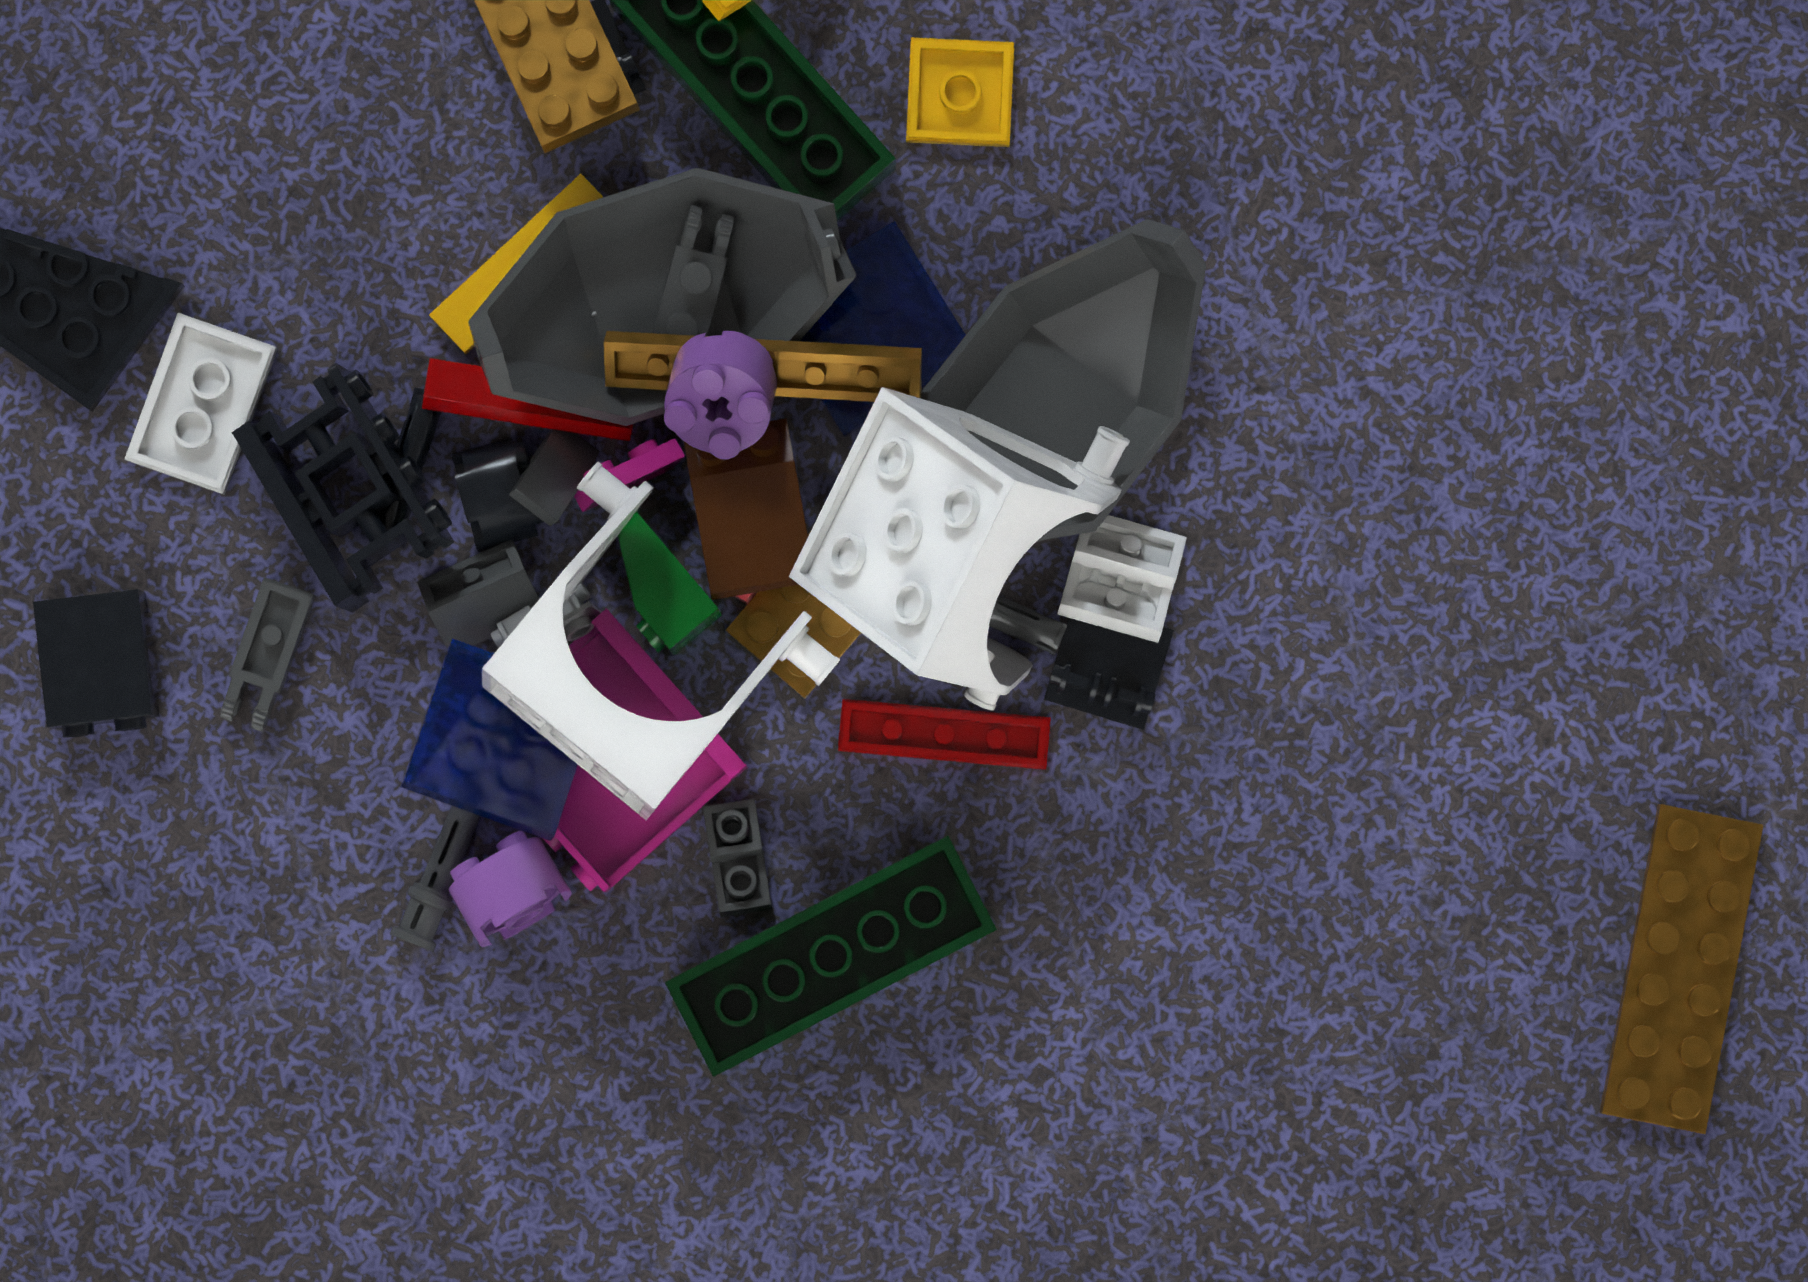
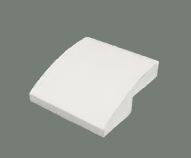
(1123, 577)

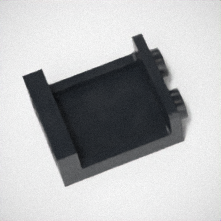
(95, 662)

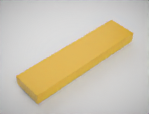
(461, 305)

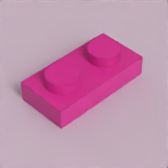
(645, 464)

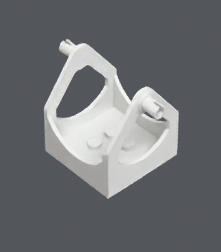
(933, 528)
(545, 687)

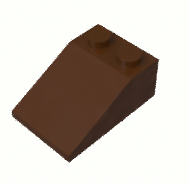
(749, 514)

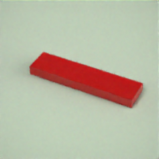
(465, 391)
(944, 734)

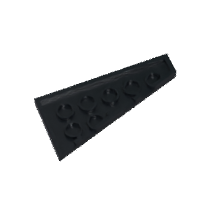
(75, 313)

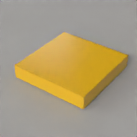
(960, 92)

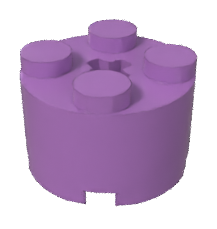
(720, 393)
(507, 888)

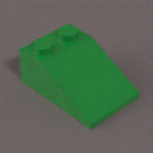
(663, 590)

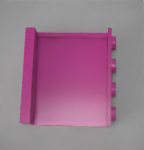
(595, 824)

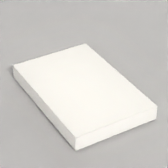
(197, 398)

